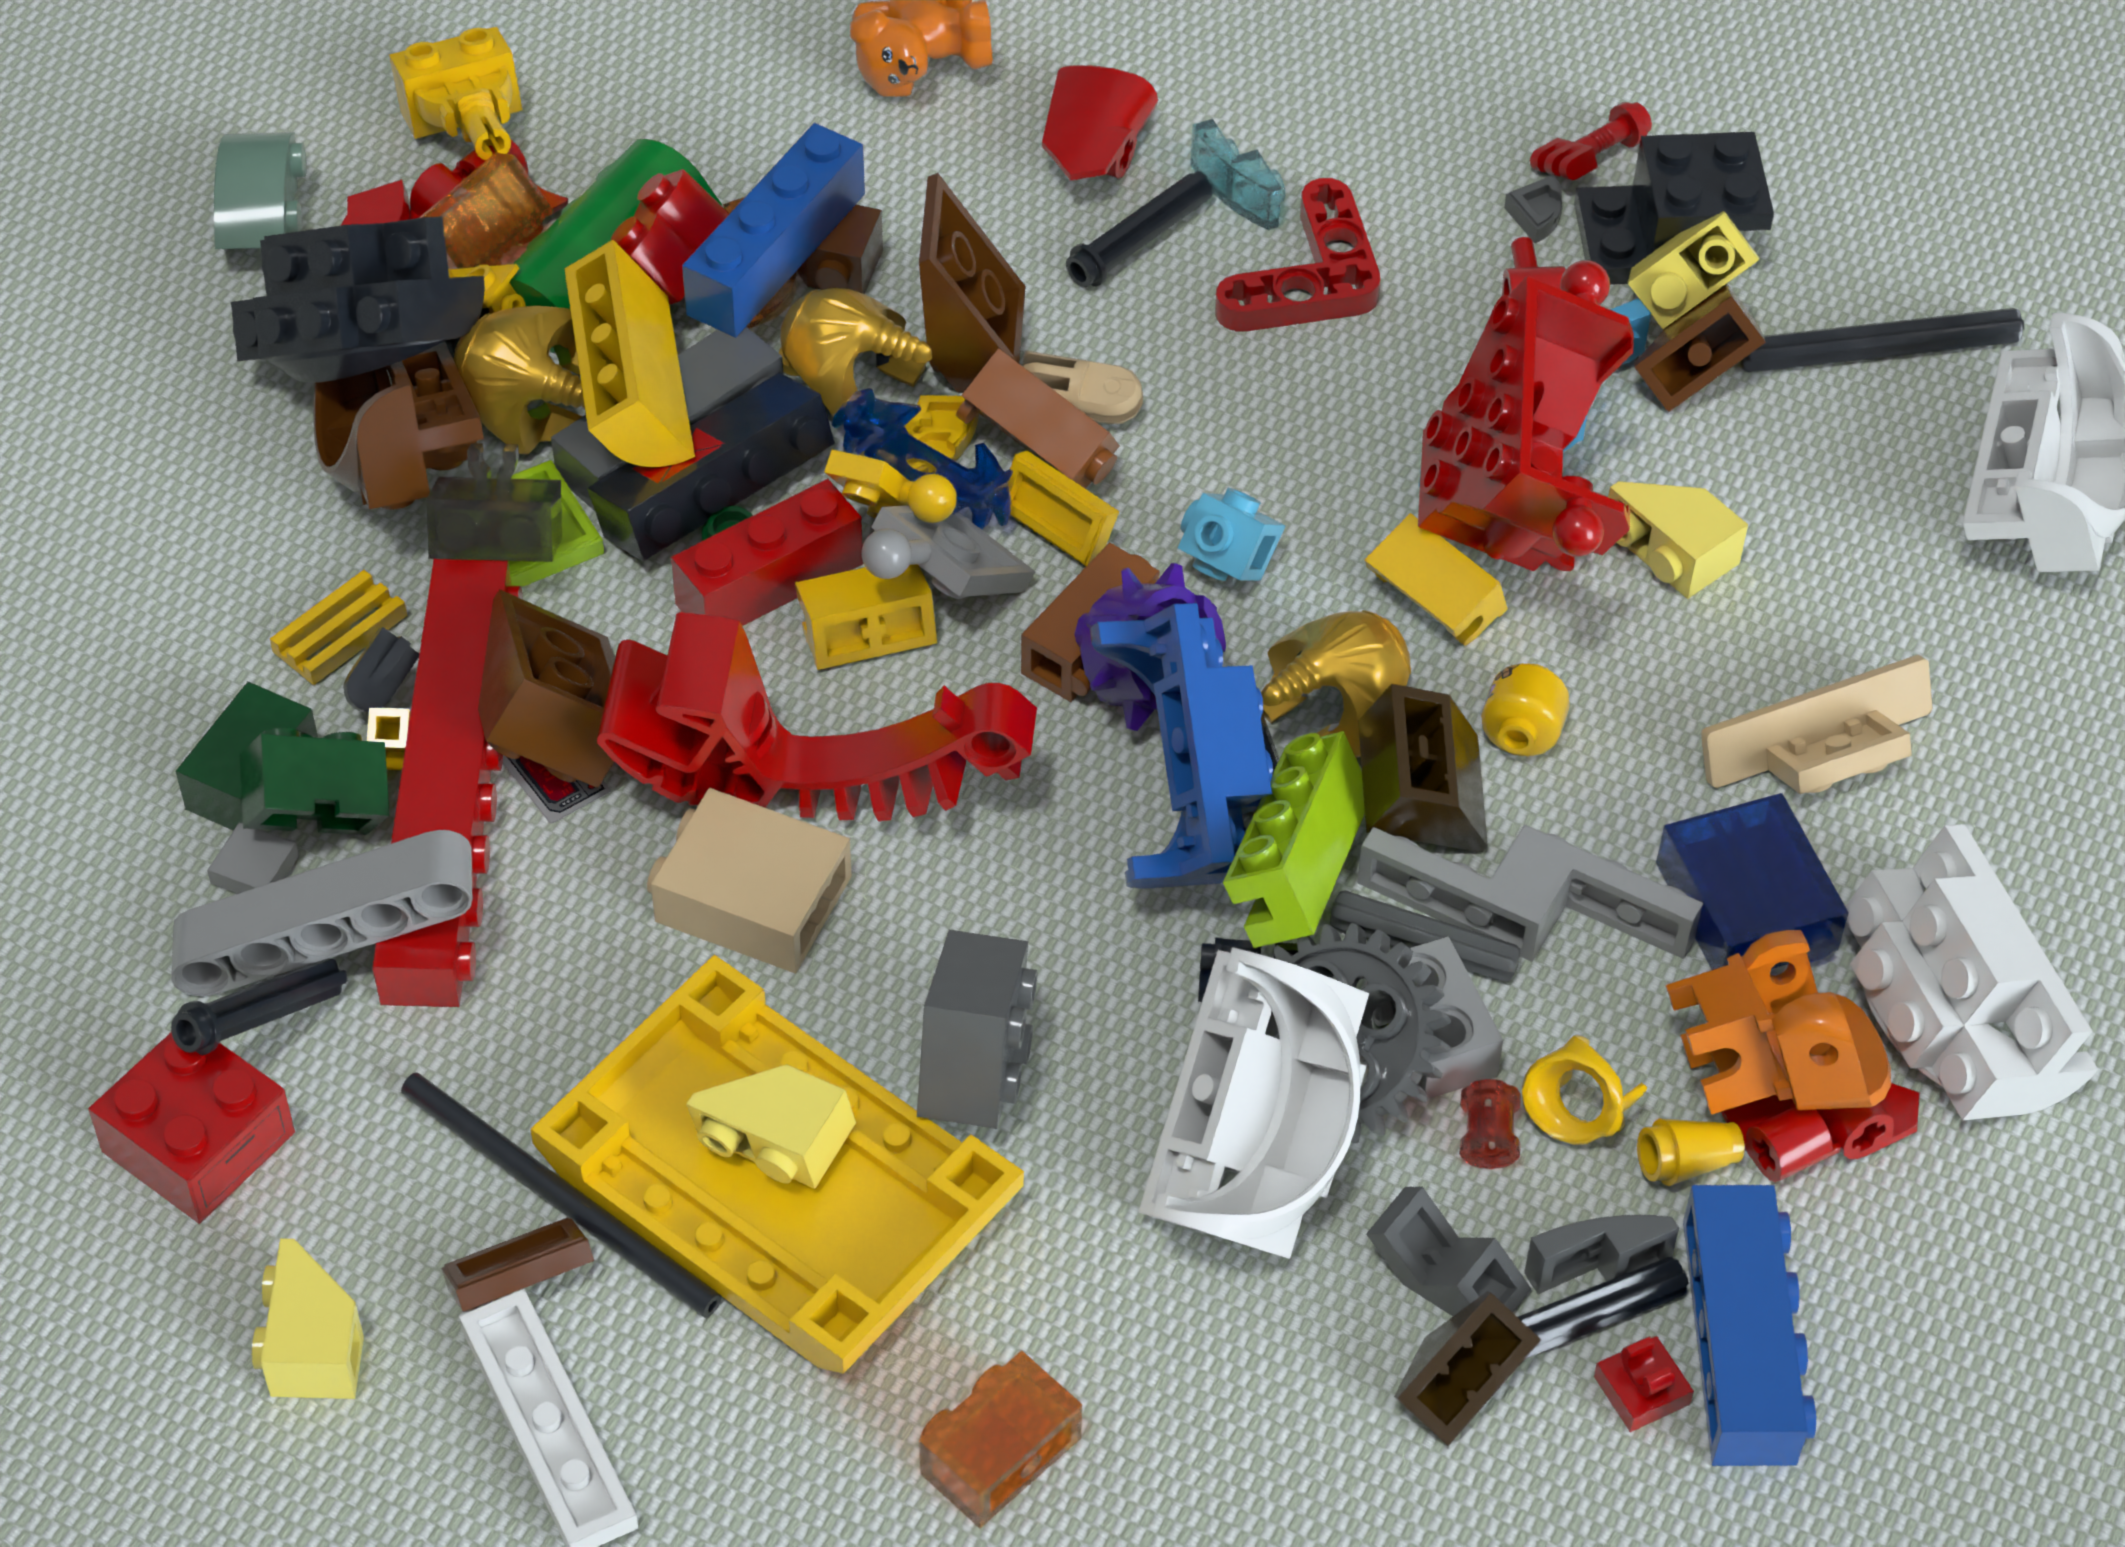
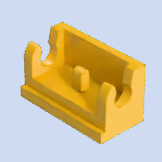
(1438, 579)
(864, 616)

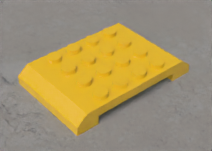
(801, 1261)

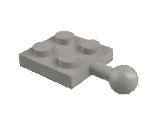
(952, 551)

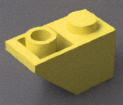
(1691, 268)
(1681, 533)
(776, 1119)
(310, 1330)

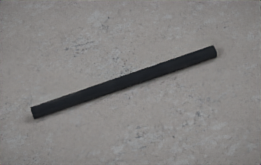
(562, 1195)

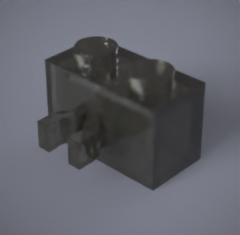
(494, 515)

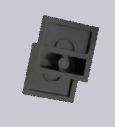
(1673, 188)

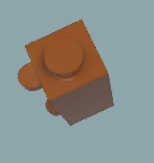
(1039, 420)
(1049, 644)

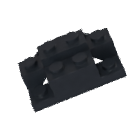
(354, 299)

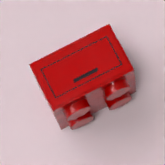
(192, 1124)

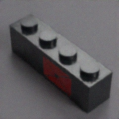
(735, 456)

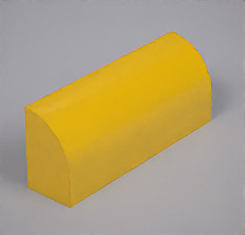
(628, 360)

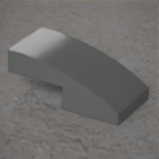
(1606, 1243)

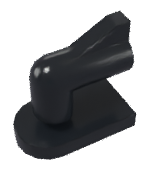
(379, 671)

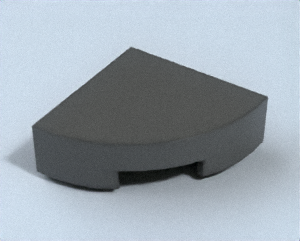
(1536, 207)

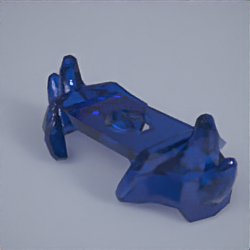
(879, 432)

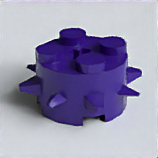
(1132, 602)

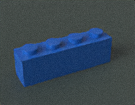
(774, 230)
(1746, 1326)

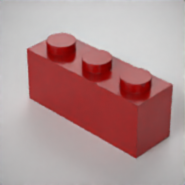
(761, 558)

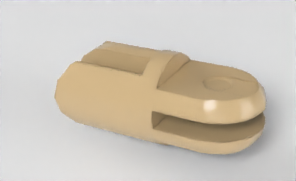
(1098, 389)

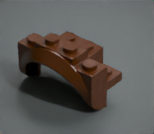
(386, 436)

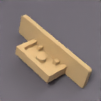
(1823, 732)

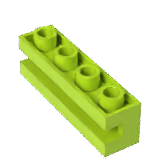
(1298, 839)

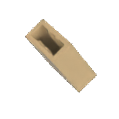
(750, 879)

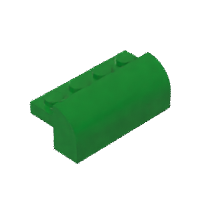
(592, 220)

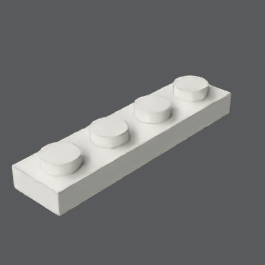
(548, 1422)

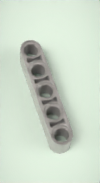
(322, 913)

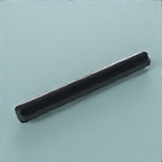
(1886, 339)

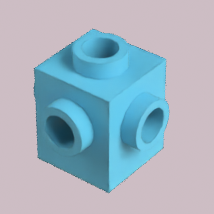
(1229, 535)

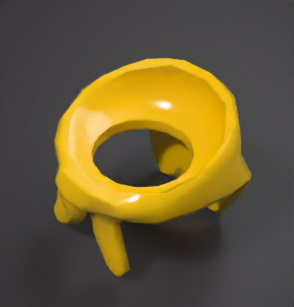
(1553, 1071)

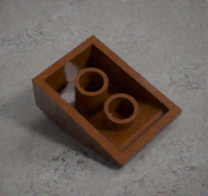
(967, 290)
(545, 689)

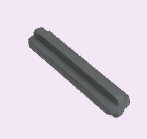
(1477, 951)

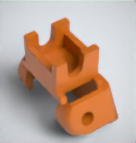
(1780, 1033)

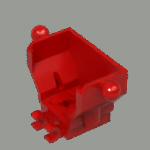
(1502, 431)

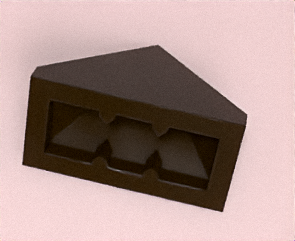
(1464, 1365)

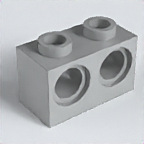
(1472, 1031)

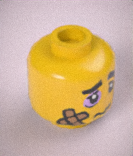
(1525, 705)

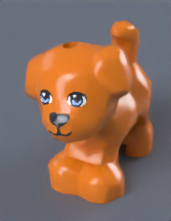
(900, 35)

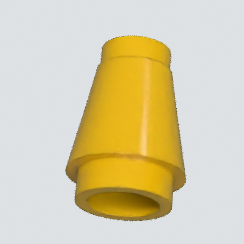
(1686, 1148)

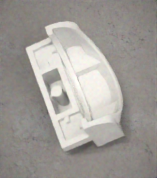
(2050, 474)
(1947, 959)
(1260, 1103)

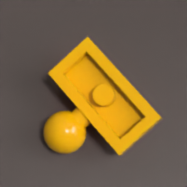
(880, 485)

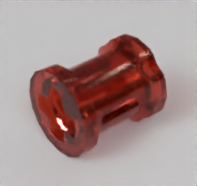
(1479, 1132)

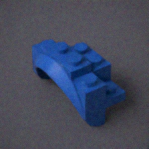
(1208, 740)

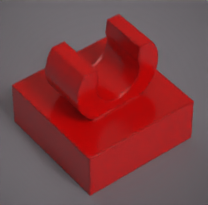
(1643, 1383)

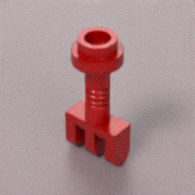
(1578, 158)

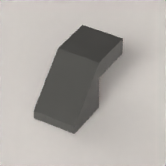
(1437, 1262)

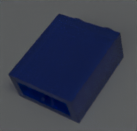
(1753, 879)

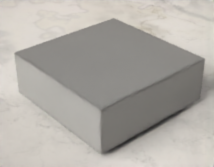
(252, 860)

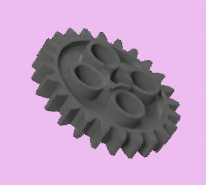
(1402, 1049)

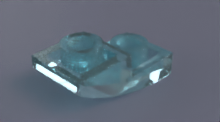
(1238, 179)

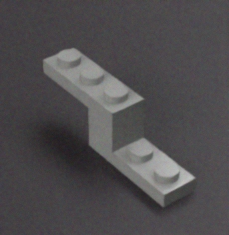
(1529, 891)

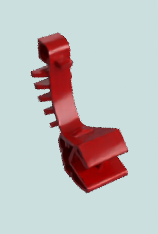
(708, 724)

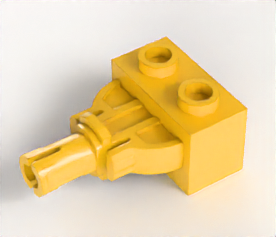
(459, 85)

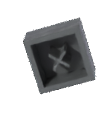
(975, 1029)

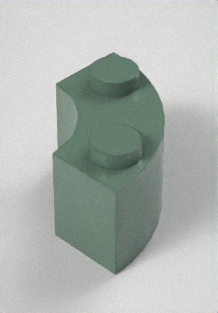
(256, 188)

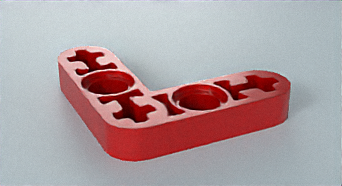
(1331, 270)

